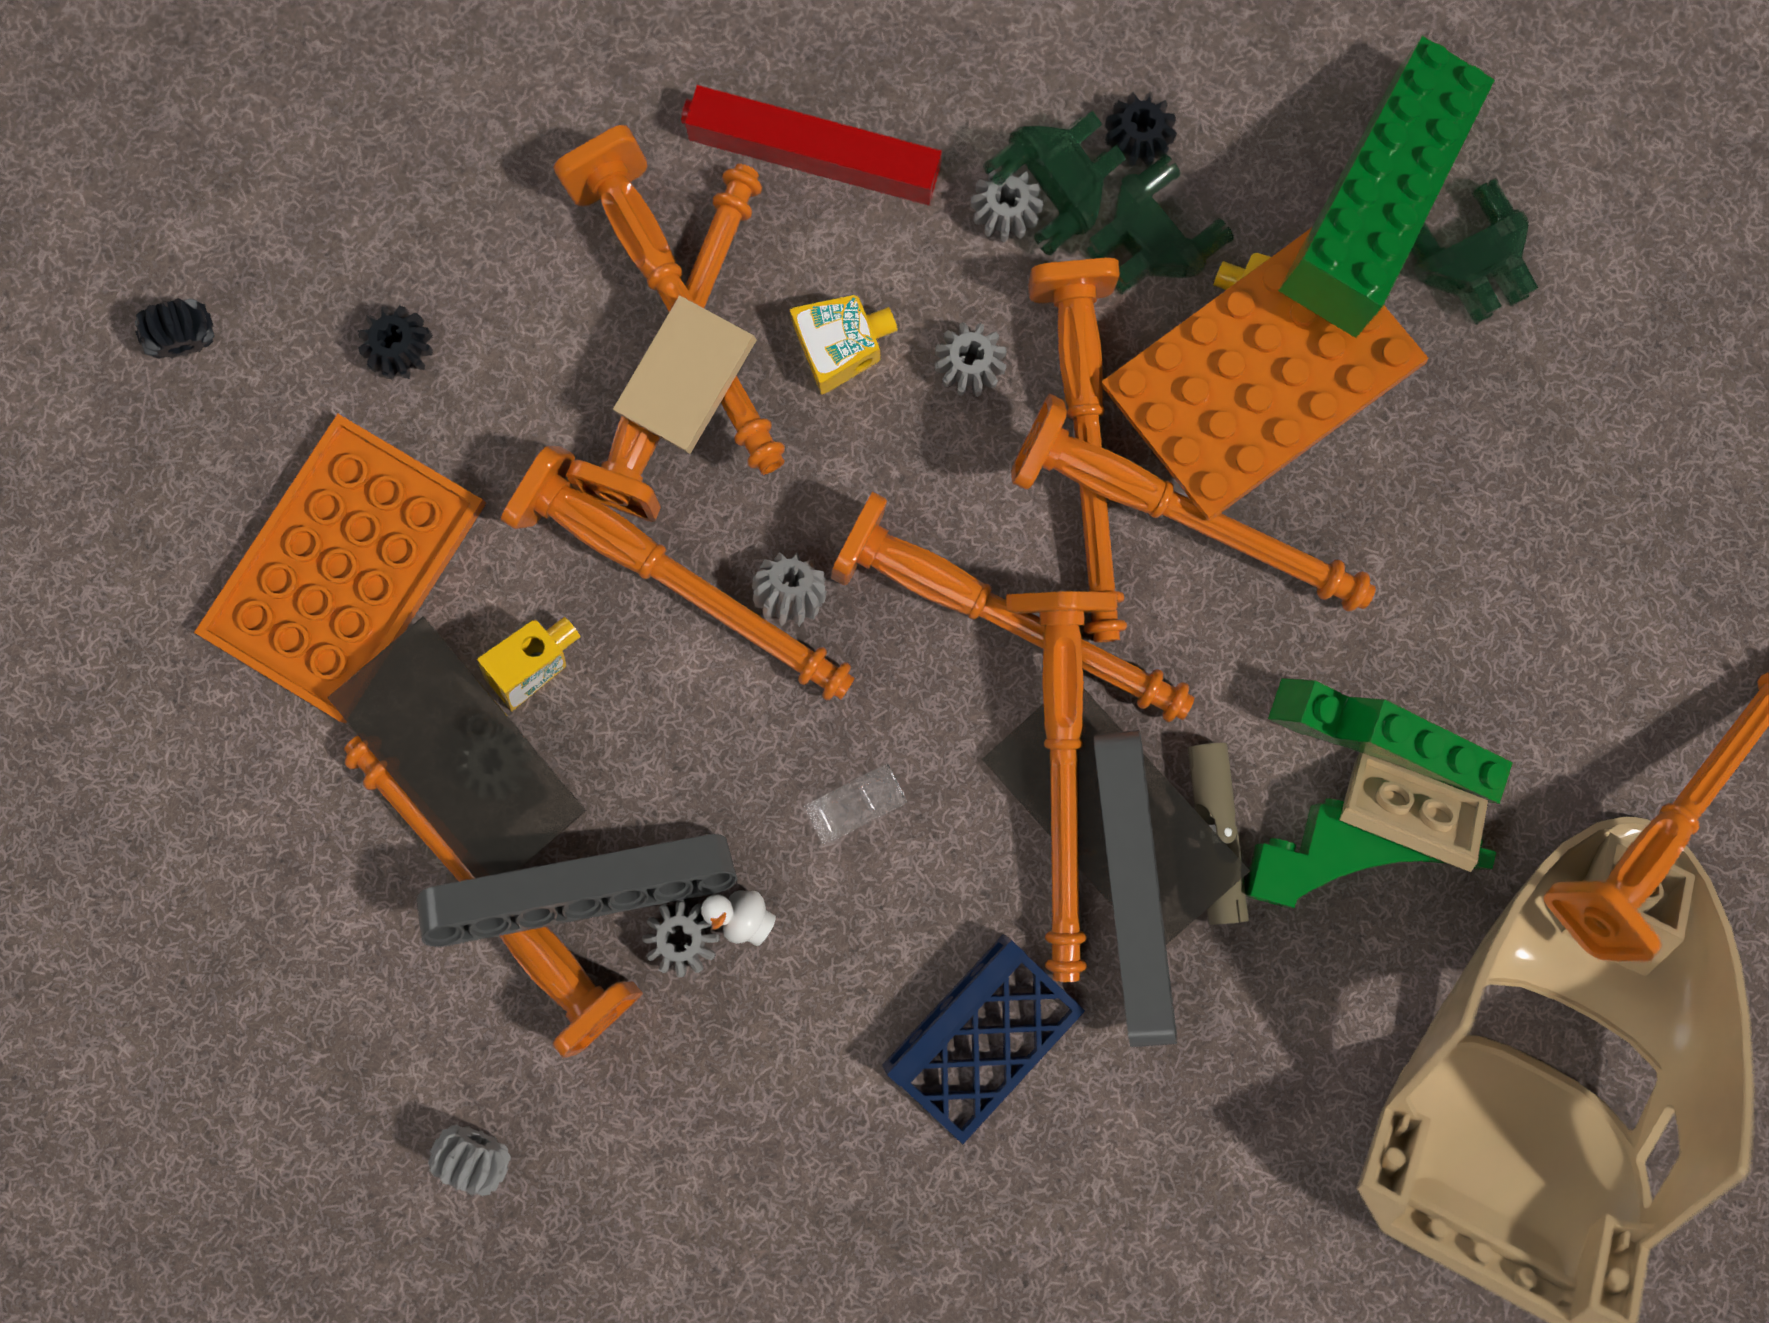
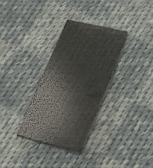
(456, 753)
(1190, 857)

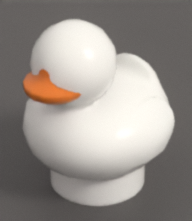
(742, 916)

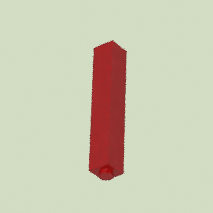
(812, 144)

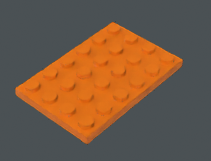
(1254, 384)
(340, 564)

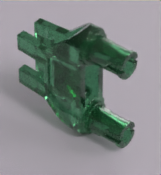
(1062, 172)
(1151, 235)
(1486, 255)

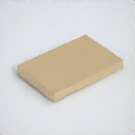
(685, 374)
(1415, 811)

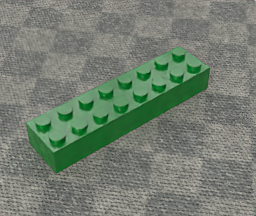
(1387, 188)

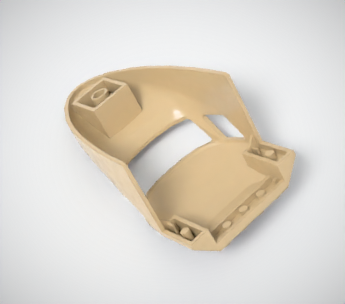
(1528, 1170)

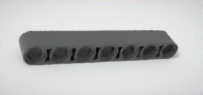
(1135, 889)
(574, 890)

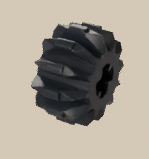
(1146, 114)
(174, 328)
(401, 354)

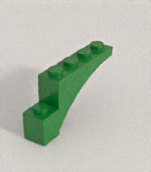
(1391, 735)
(1326, 853)

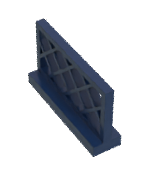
(955, 1011)

